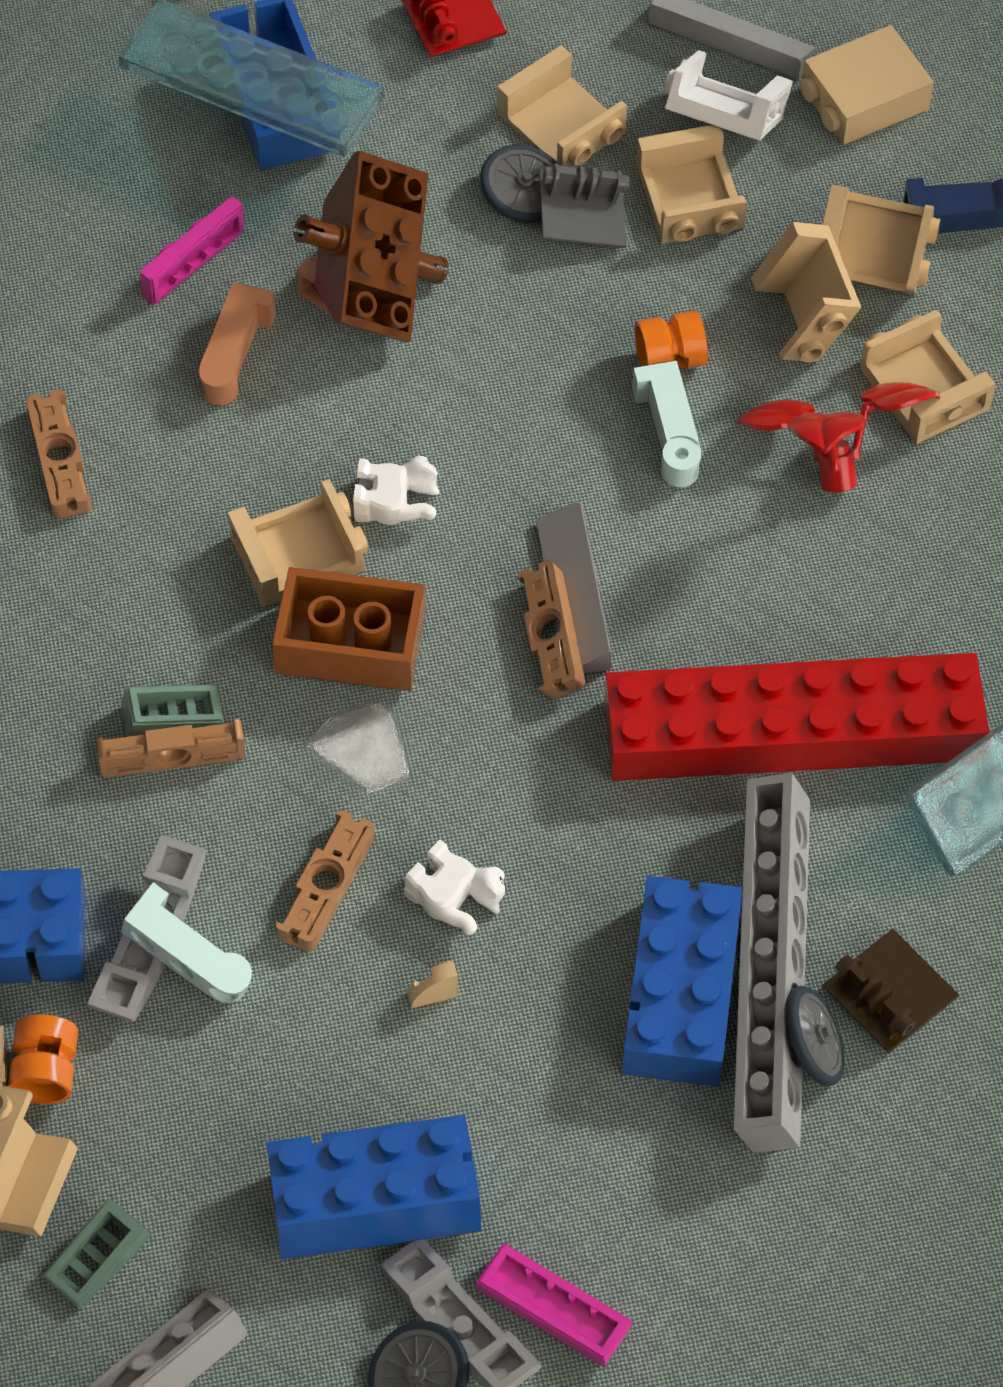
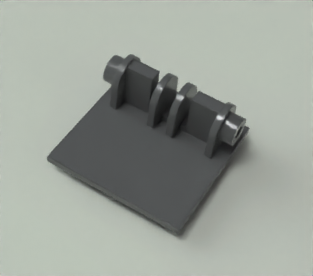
(583, 206)

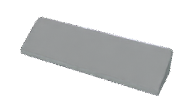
(731, 35)
(567, 544)
(180, 1347)

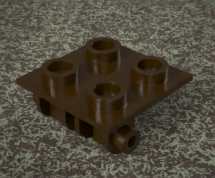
(889, 990)

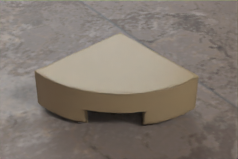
(437, 988)

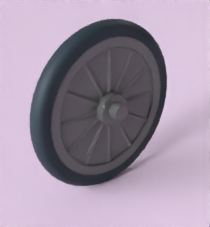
(512, 181)
(815, 1036)
(419, 1357)

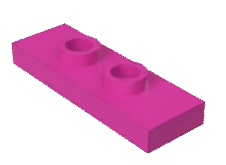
(192, 251)
(553, 1305)

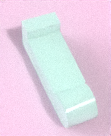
(673, 420)
(184, 950)

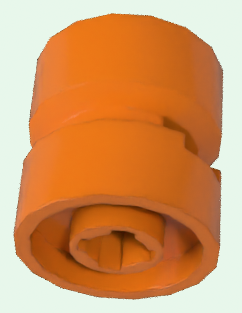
(677, 340)
(44, 1057)

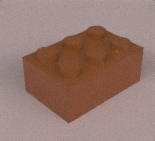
(349, 628)

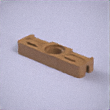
(62, 477)
(560, 654)
(171, 749)
(316, 907)

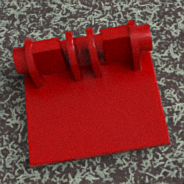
(453, 23)

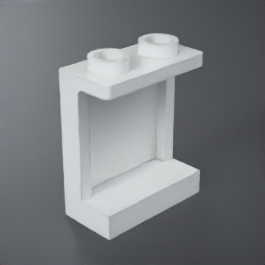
(724, 104)

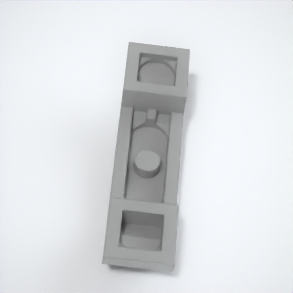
(133, 971)
(435, 1296)

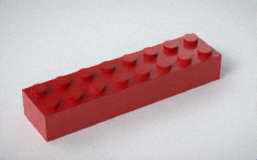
(793, 716)

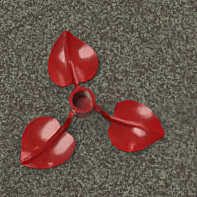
(827, 430)

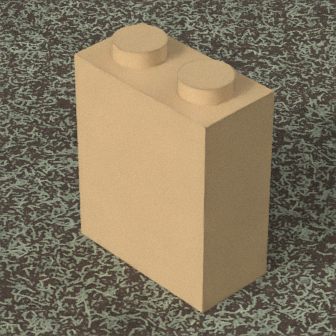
(866, 85)

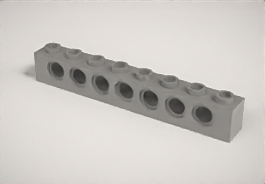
(771, 962)

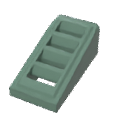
(168, 697)
(110, 1265)

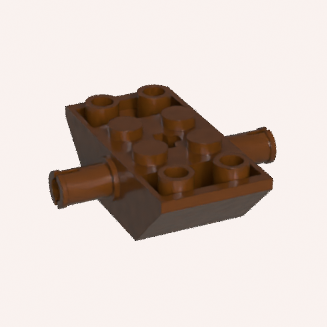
(372, 246)

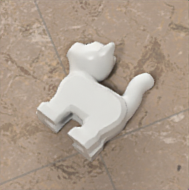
(384, 491)
(451, 885)

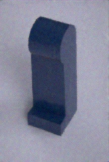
(959, 205)

